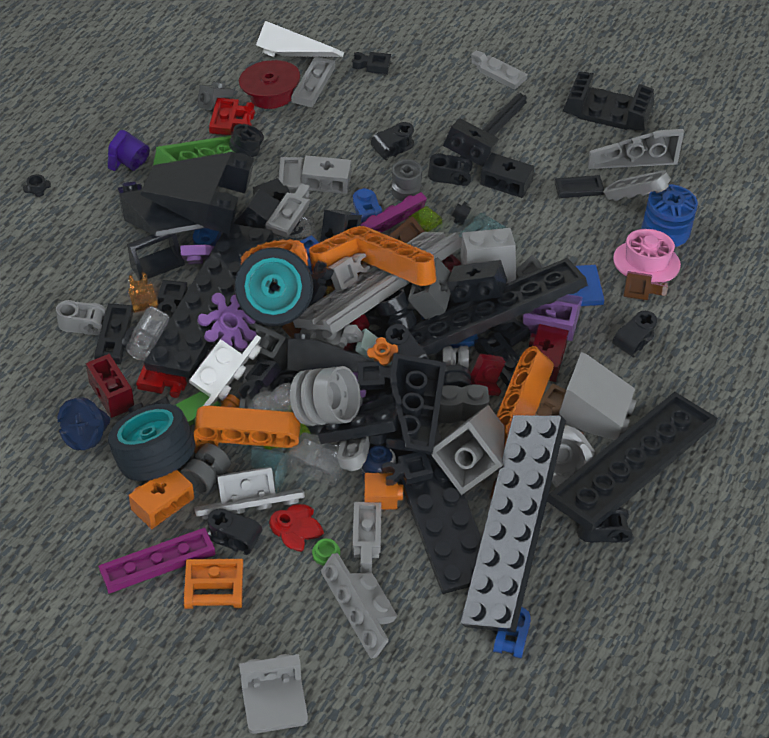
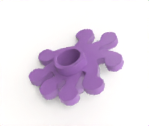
(228, 323)

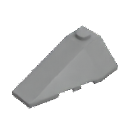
(645, 150)

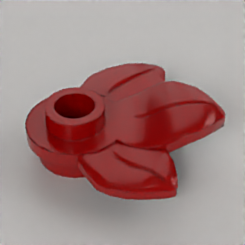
(298, 527)

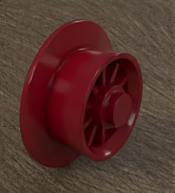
(270, 83)

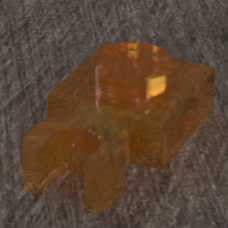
(141, 294)

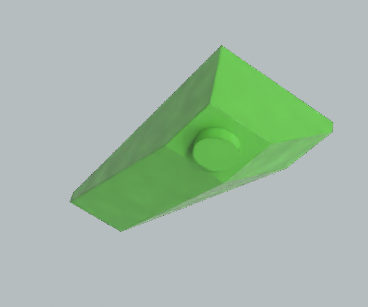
(192, 150)

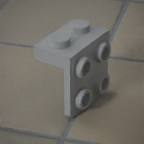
(273, 693)

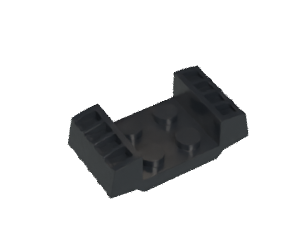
(609, 107)

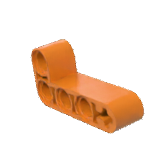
(245, 427)

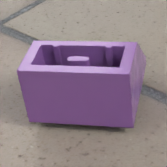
(559, 314)

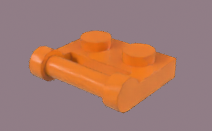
(213, 575)

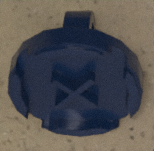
(82, 423)

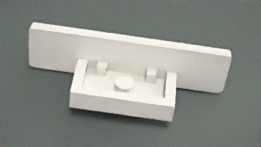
(221, 368)

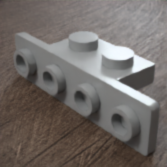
(247, 490)
(361, 602)

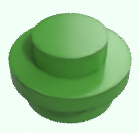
(324, 549)

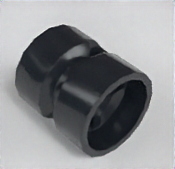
(396, 311)

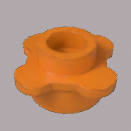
(385, 357)

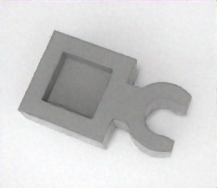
(346, 271)

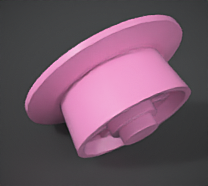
(648, 253)

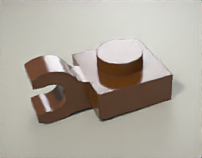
(640, 285)

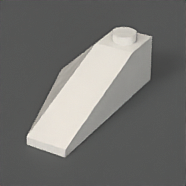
(291, 44)

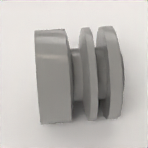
(325, 396)

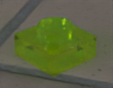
(427, 218)

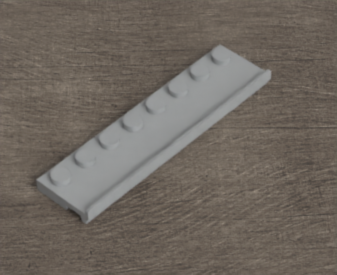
(373, 287)

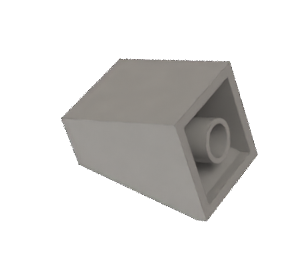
(490, 246)
(597, 400)
(472, 450)

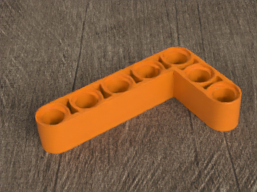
(381, 251)
(525, 387)

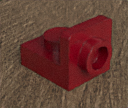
(487, 372)

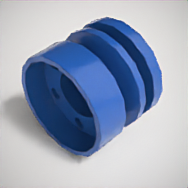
(671, 213)

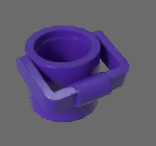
(127, 150)

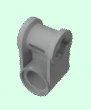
(79, 317)

